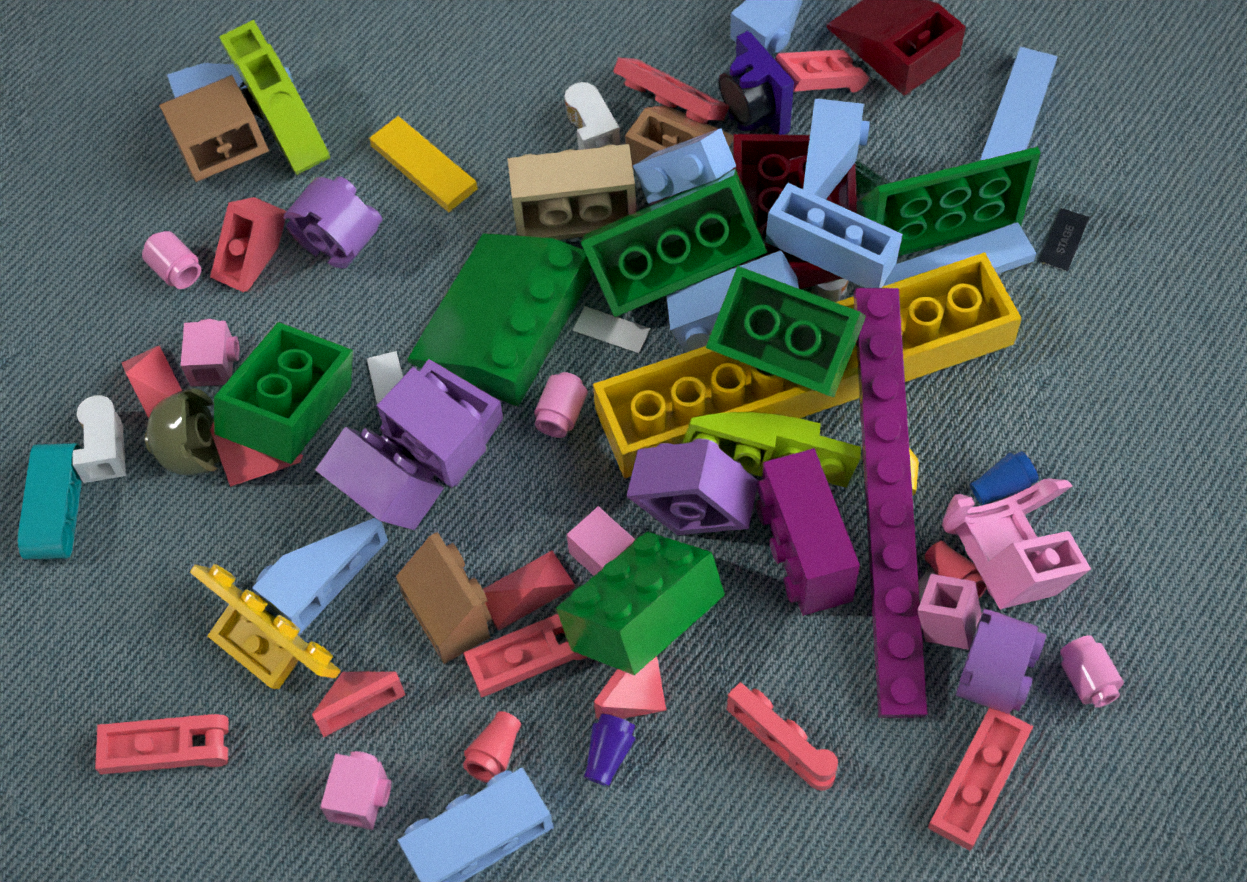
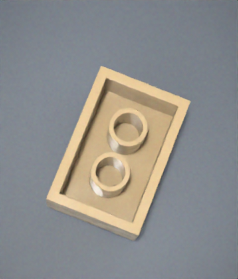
(571, 191)

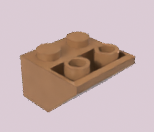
(213, 128)
(662, 128)
(444, 599)

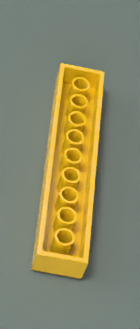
(944, 322)

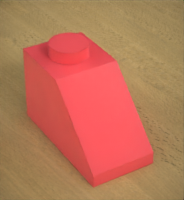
(247, 242)

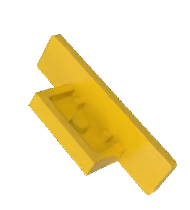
(257, 638)

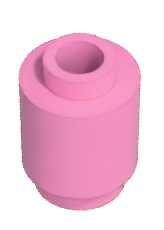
(171, 260)
(560, 404)
(1091, 671)

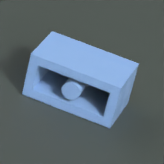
(684, 166)

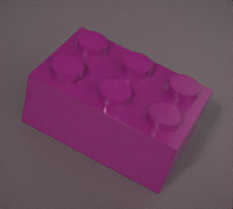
(807, 532)

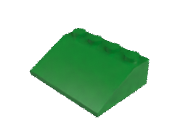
(954, 201)
(505, 312)

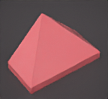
(151, 377)
(245, 463)
(527, 590)
(632, 695)
(355, 697)

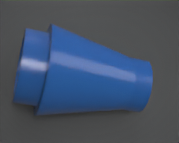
(1005, 478)

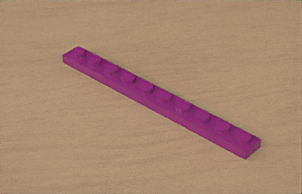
(889, 507)

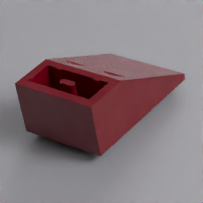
(901, 38)

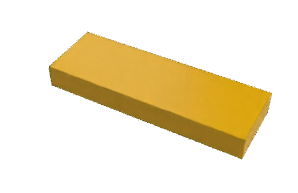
(423, 164)

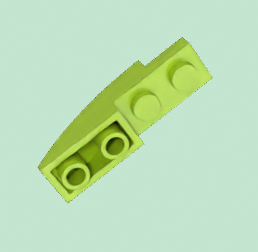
(275, 96)
(764, 437)

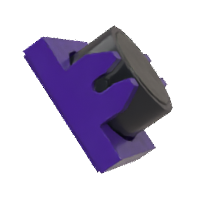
(757, 88)

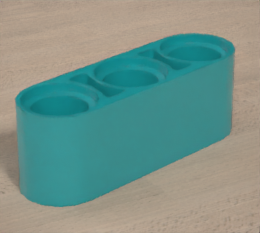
(49, 503)

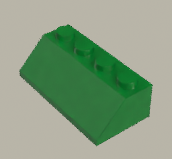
(674, 243)

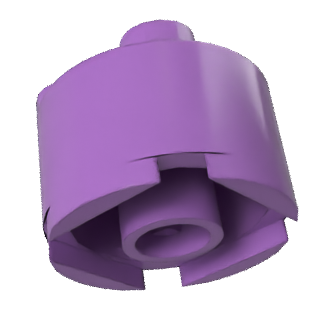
(332, 220)
(999, 661)

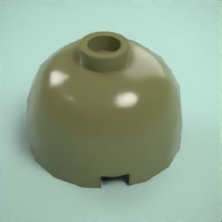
(181, 433)

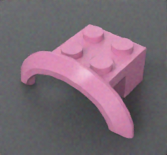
(1008, 552)

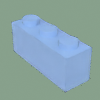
(832, 237)
(697, 306)
(477, 830)

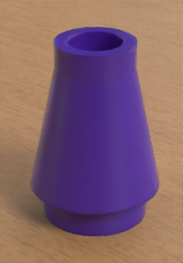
(608, 747)

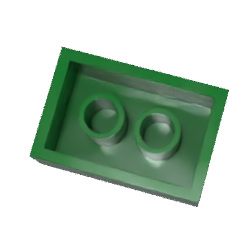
(786, 331)
(283, 392)
(640, 602)

